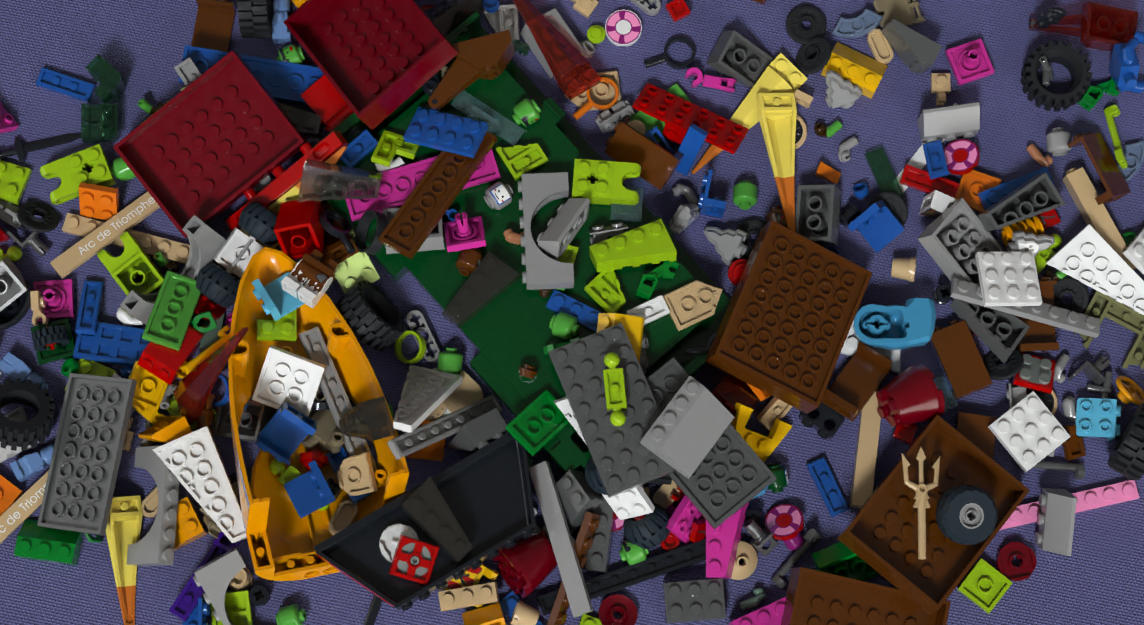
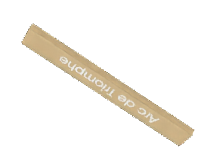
(104, 235)
(22, 508)

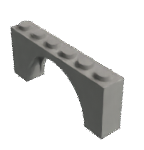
(203, 248)
(541, 270)
(159, 542)
(215, 578)

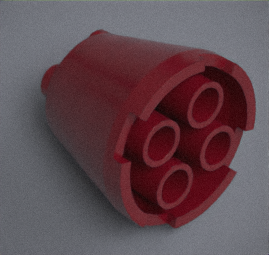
(911, 397)
(527, 563)

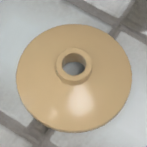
(749, 565)

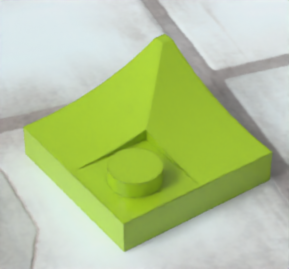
(237, 607)

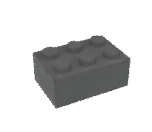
(818, 213)
(694, 601)

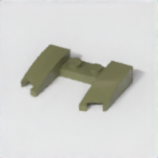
(1104, 306)

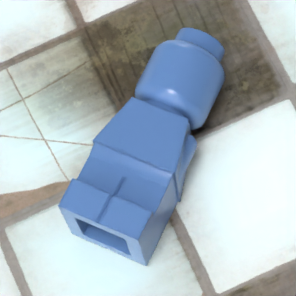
(280, 32)
(16, 368)
(32, 463)

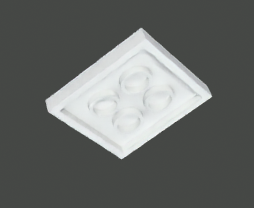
(1008, 278)
(288, 379)
(1029, 431)

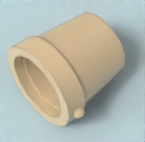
(904, 268)
(242, 580)
(524, 614)

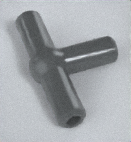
(1047, 71)
(1105, 389)

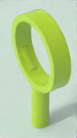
(422, 347)

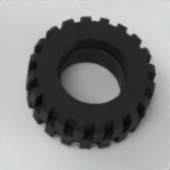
(1128, 451)

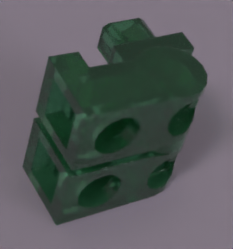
(109, 78)
(99, 122)

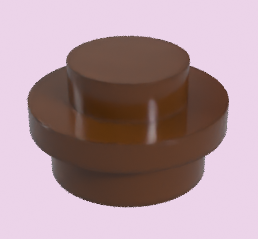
(527, 371)

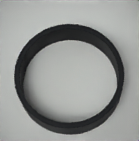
(362, 228)

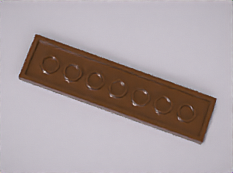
(432, 199)

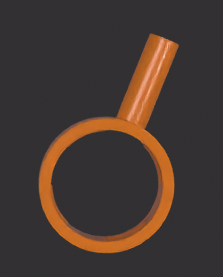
(588, 105)

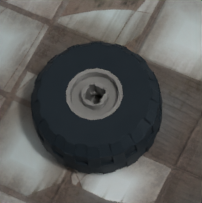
(966, 514)

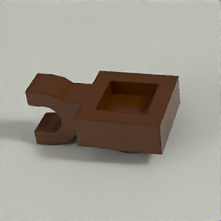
(1073, 446)

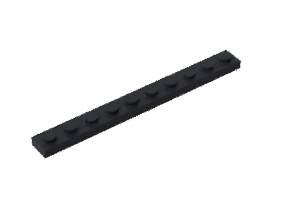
(635, 573)

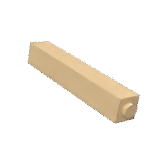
(1096, 215)
(865, 453)

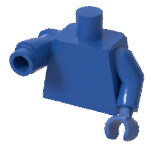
(1125, 65)

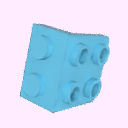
(275, 300)
(1098, 418)

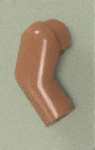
(1038, 157)
(512, 237)

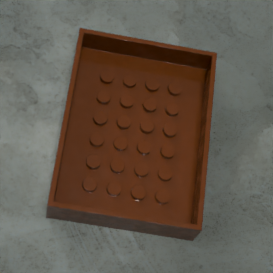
(789, 317)
(887, 524)
(838, 600)

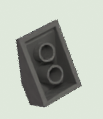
(911, 47)
(738, 58)
(251, 423)
(479, 432)
(576, 498)

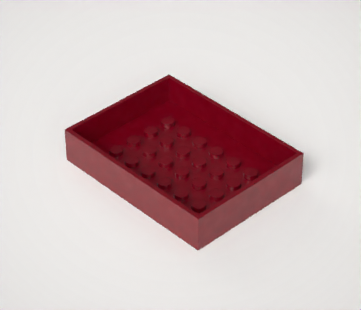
(371, 50)
(210, 143)

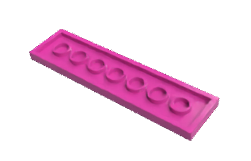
(401, 181)

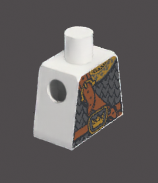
(935, 204)

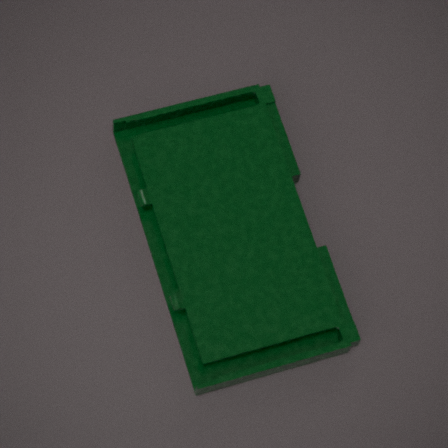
(517, 322)

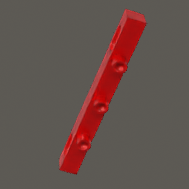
(288, 179)

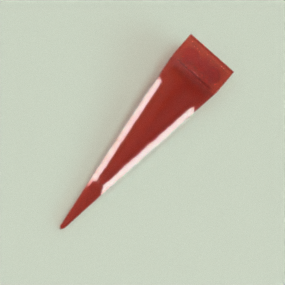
(565, 61)
(197, 385)

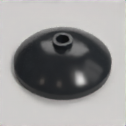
(16, 310)

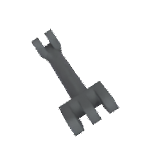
(1079, 469)
(811, 538)

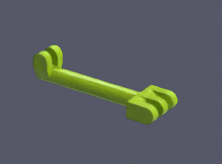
(1110, 112)

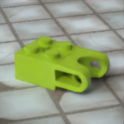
(74, 170)
(608, 181)
(130, 264)

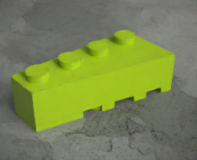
(636, 247)

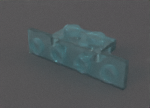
(479, 111)

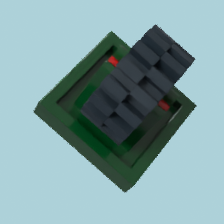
(53, 341)

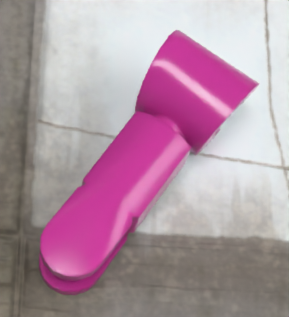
(710, 80)

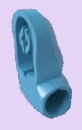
(896, 325)

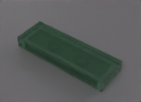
(883, 172)

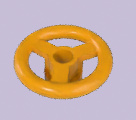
(1129, 392)

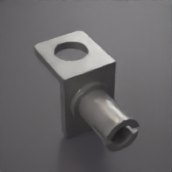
(33, 241)
(1093, 371)
(760, 537)

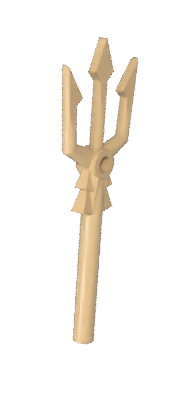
(921, 496)

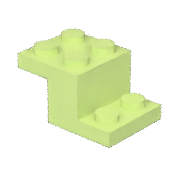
(355, 269)

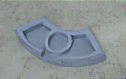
(857, 26)
(1134, 155)

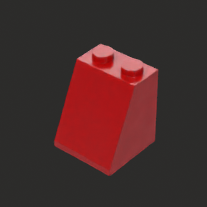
(300, 228)
(167, 362)

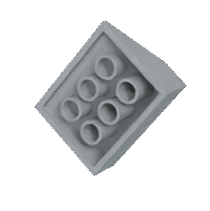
(956, 239)
(687, 427)

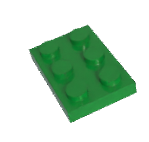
(538, 423)

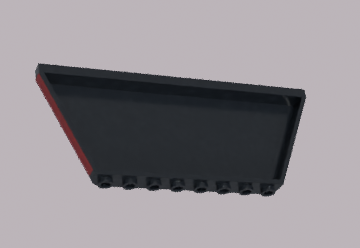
(487, 497)

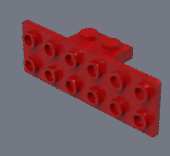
(680, 114)

